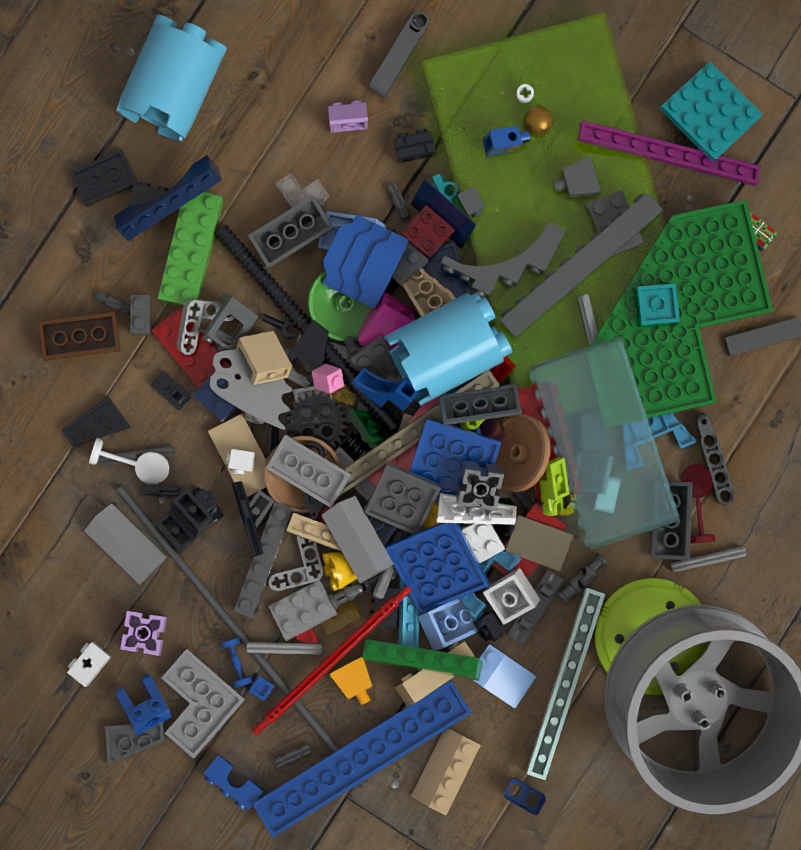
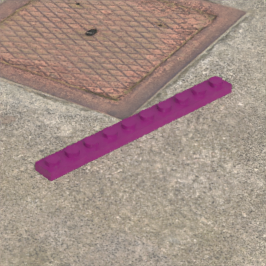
(667, 153)

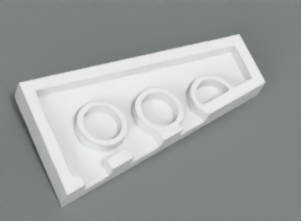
(451, 512)

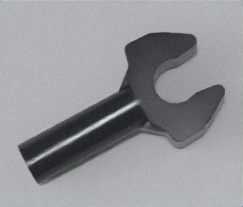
(279, 324)

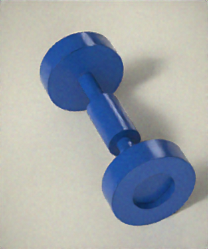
(236, 663)

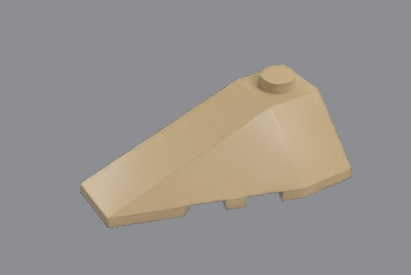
(426, 293)

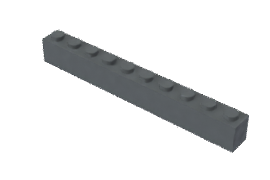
(581, 265)

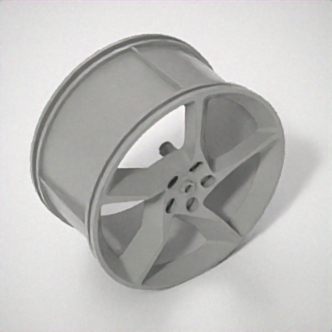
(700, 703)

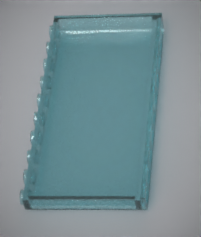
(605, 443)

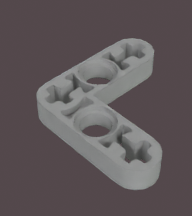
(198, 313)
(304, 571)

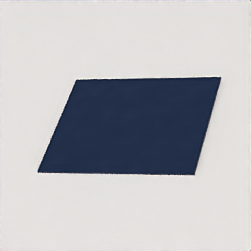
(451, 214)

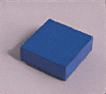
(261, 688)

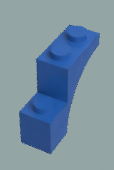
(380, 389)

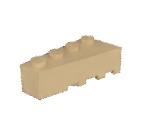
(424, 681)

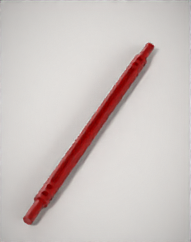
(331, 660)

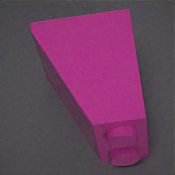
(384, 319)

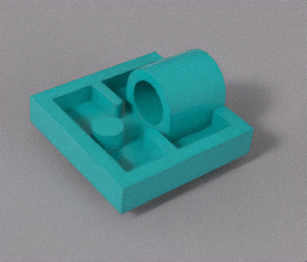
(442, 186)

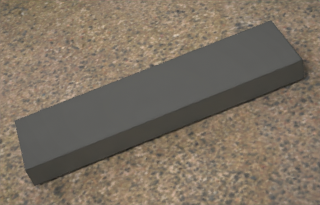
(763, 336)

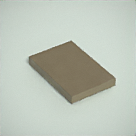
(539, 542)

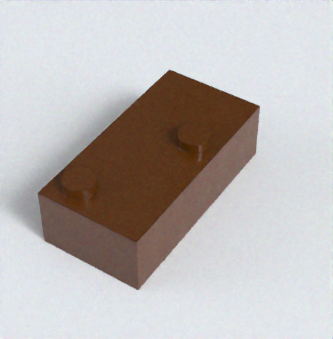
(79, 336)

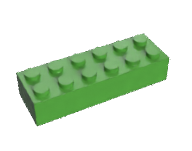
(191, 249)

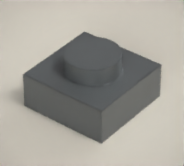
(352, 344)

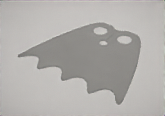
(258, 400)

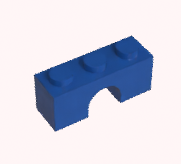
(218, 774)

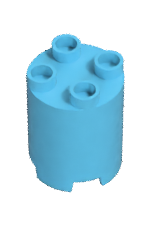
(171, 77)
(448, 346)

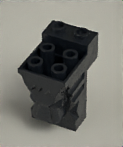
(189, 518)

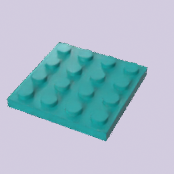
(711, 111)

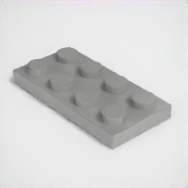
(308, 471)

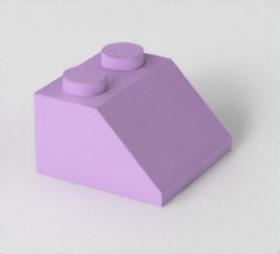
(348, 117)

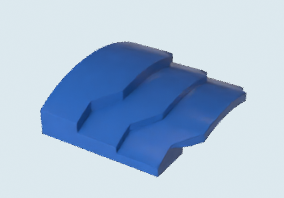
(363, 260)

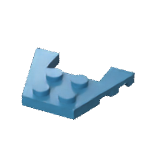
(667, 423)
(505, 559)

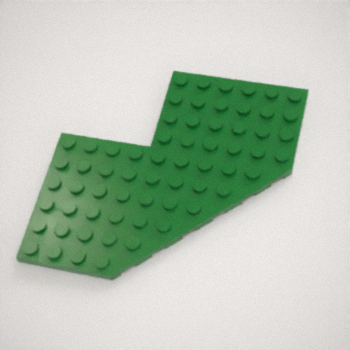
(717, 281)

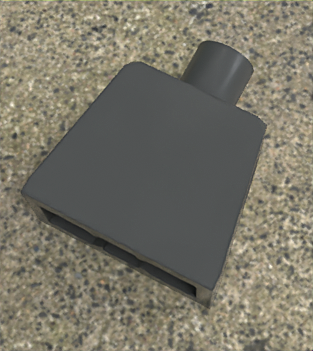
(579, 180)

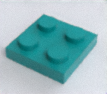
(657, 304)

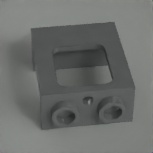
(237, 310)

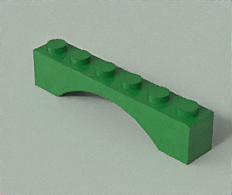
(425, 659)

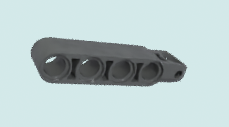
(399, 54)
(708, 430)

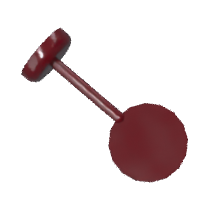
(702, 483)

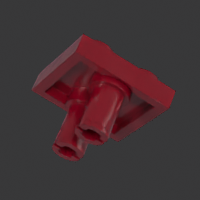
(427, 232)

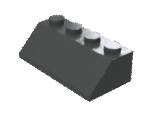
(291, 232)

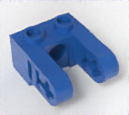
(148, 713)

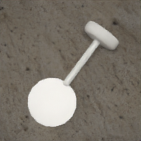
(149, 467)

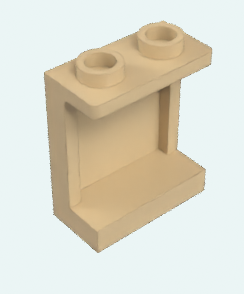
(265, 357)

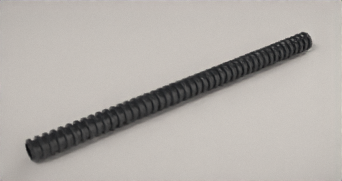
(300, 320)

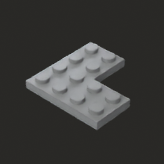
(209, 698)

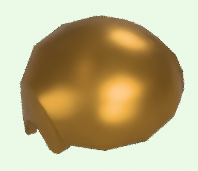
(538, 121)

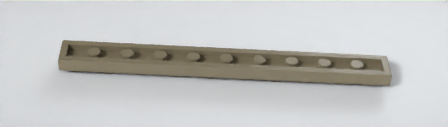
(406, 436)

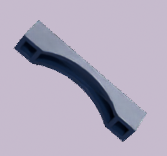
(197, 180)

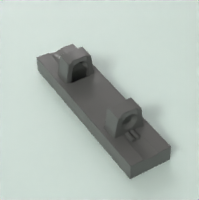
(522, 628)

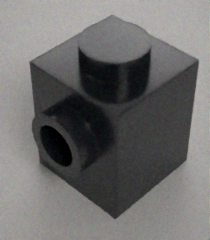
(490, 626)

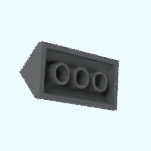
(480, 404)
(673, 540)

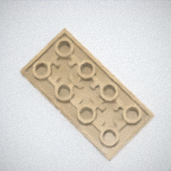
(237, 435)

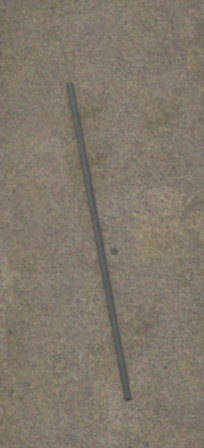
(226, 617)

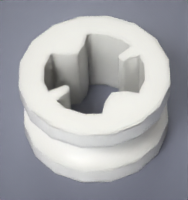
(521, 97)

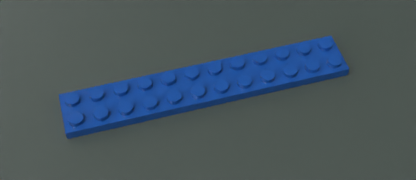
(361, 758)

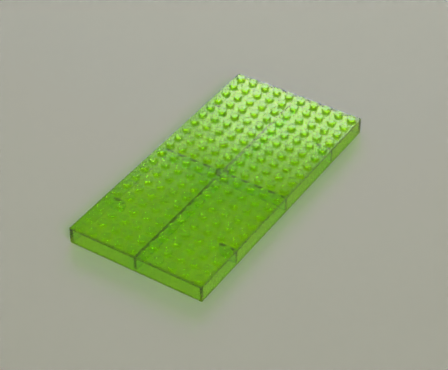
(577, 80)

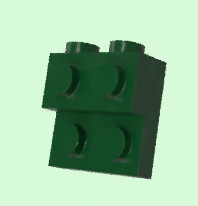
(368, 427)

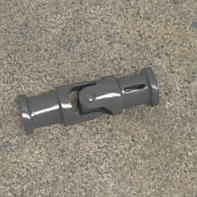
(584, 576)
(350, 591)

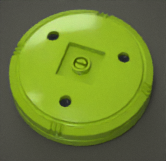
(630, 608)

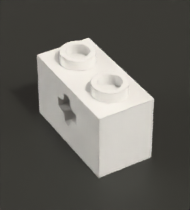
(86, 674)

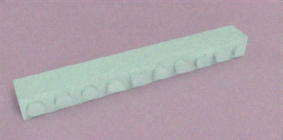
(565, 683)

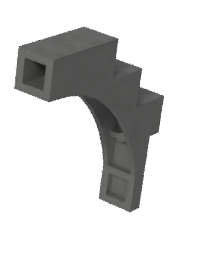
(536, 257)

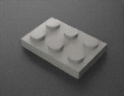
(302, 610)

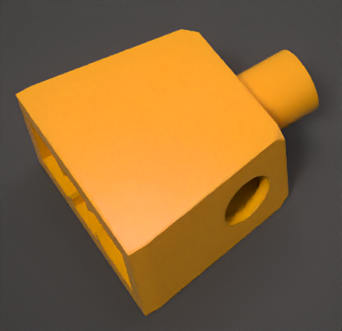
(353, 680)

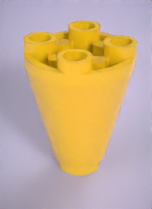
(337, 570)

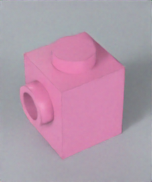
(327, 378)

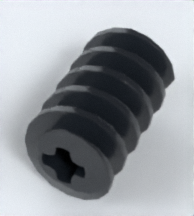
(355, 445)

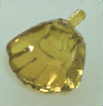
(344, 395)

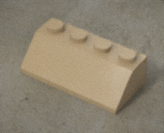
(445, 771)

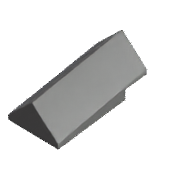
(357, 539)
(125, 543)

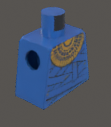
(504, 140)

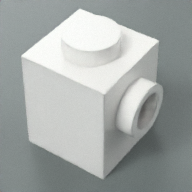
(240, 461)

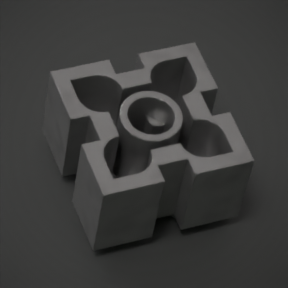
(488, 478)

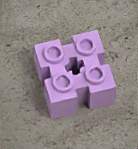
(134, 640)

